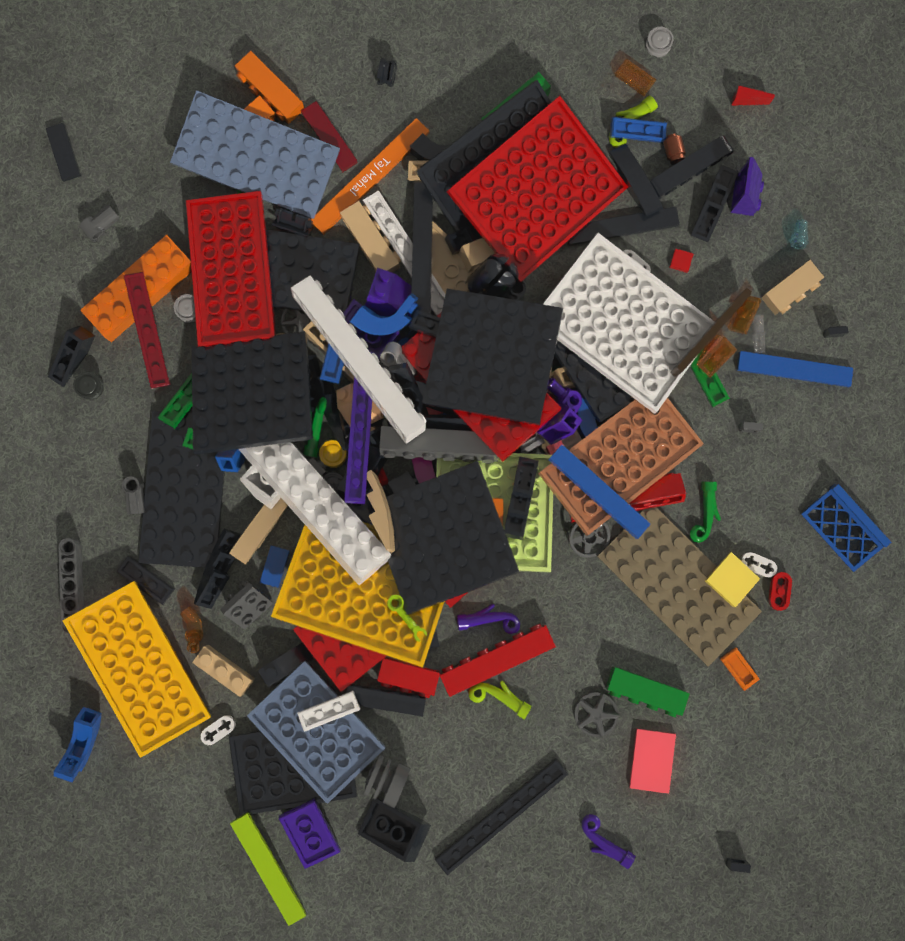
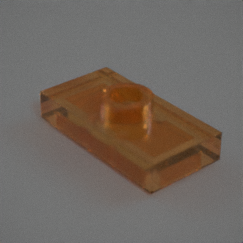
(635, 77)
(744, 315)

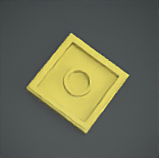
(732, 579)

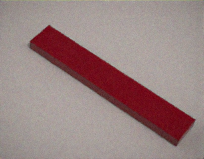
(146, 329)

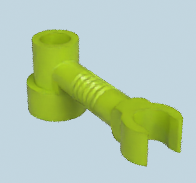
(401, 611)

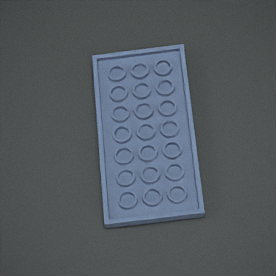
(254, 155)

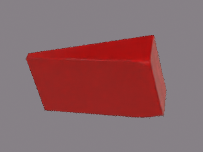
(750, 96)

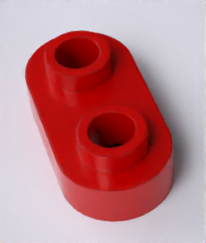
(782, 591)

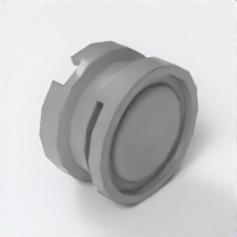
(659, 41)
(185, 308)
(532, 443)

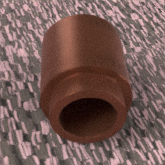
(674, 148)

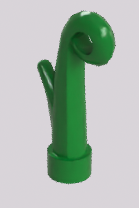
(311, 448)
(709, 510)

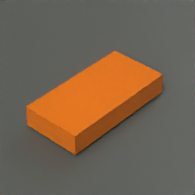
(739, 669)

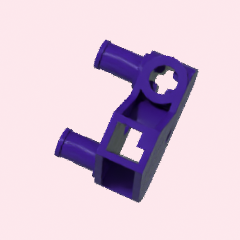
(566, 420)

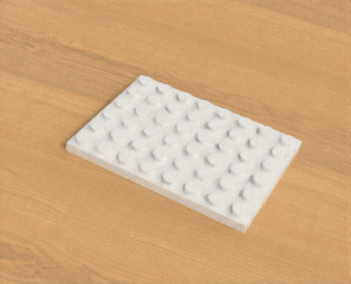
(626, 322)

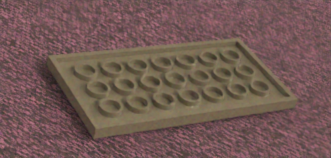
(670, 580)

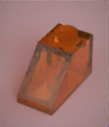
(715, 355)

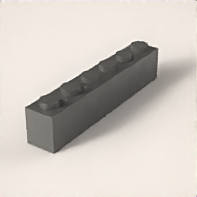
(436, 444)

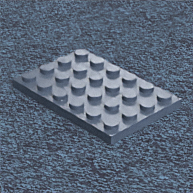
(323, 755)

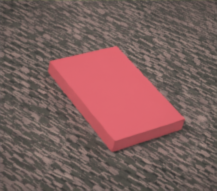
(652, 760)

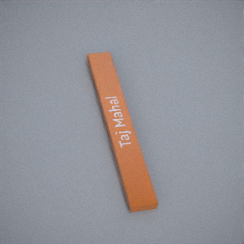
(369, 176)

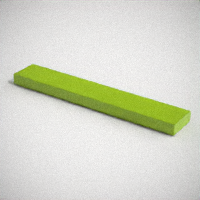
(268, 868)

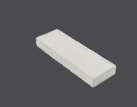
(328, 711)

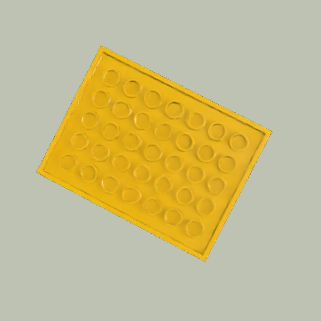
(328, 601)

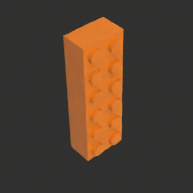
(163, 269)

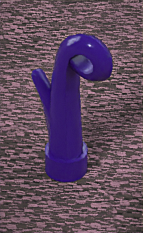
(485, 616)
(606, 847)

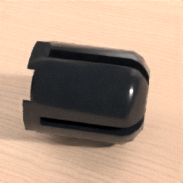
(484, 276)

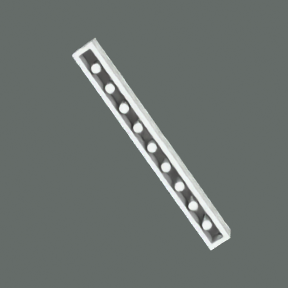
(358, 359)

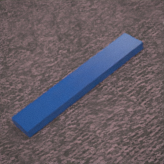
(795, 369)
(599, 492)

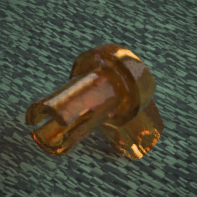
(193, 630)

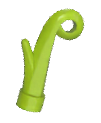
(647, 106)
(505, 696)

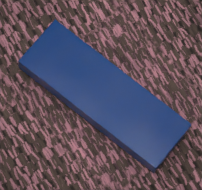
(638, 129)

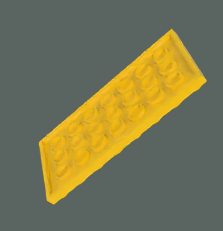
(137, 669)

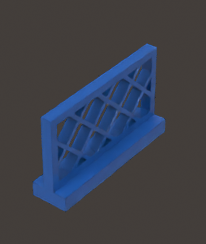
(857, 514)

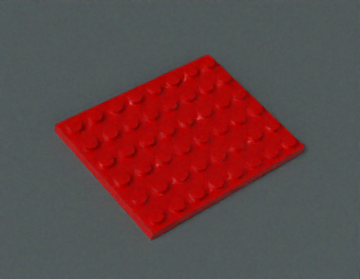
(538, 188)

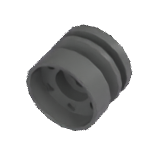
(386, 781)

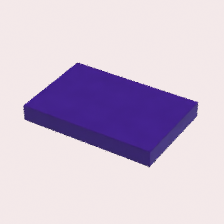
(309, 833)

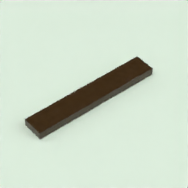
(711, 332)

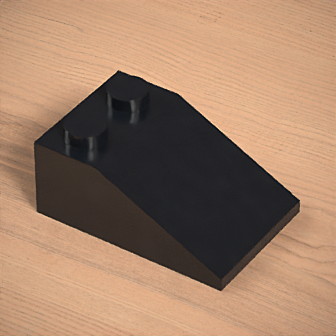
(394, 830)

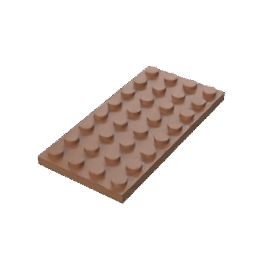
(626, 454)

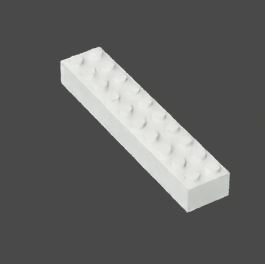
(319, 508)

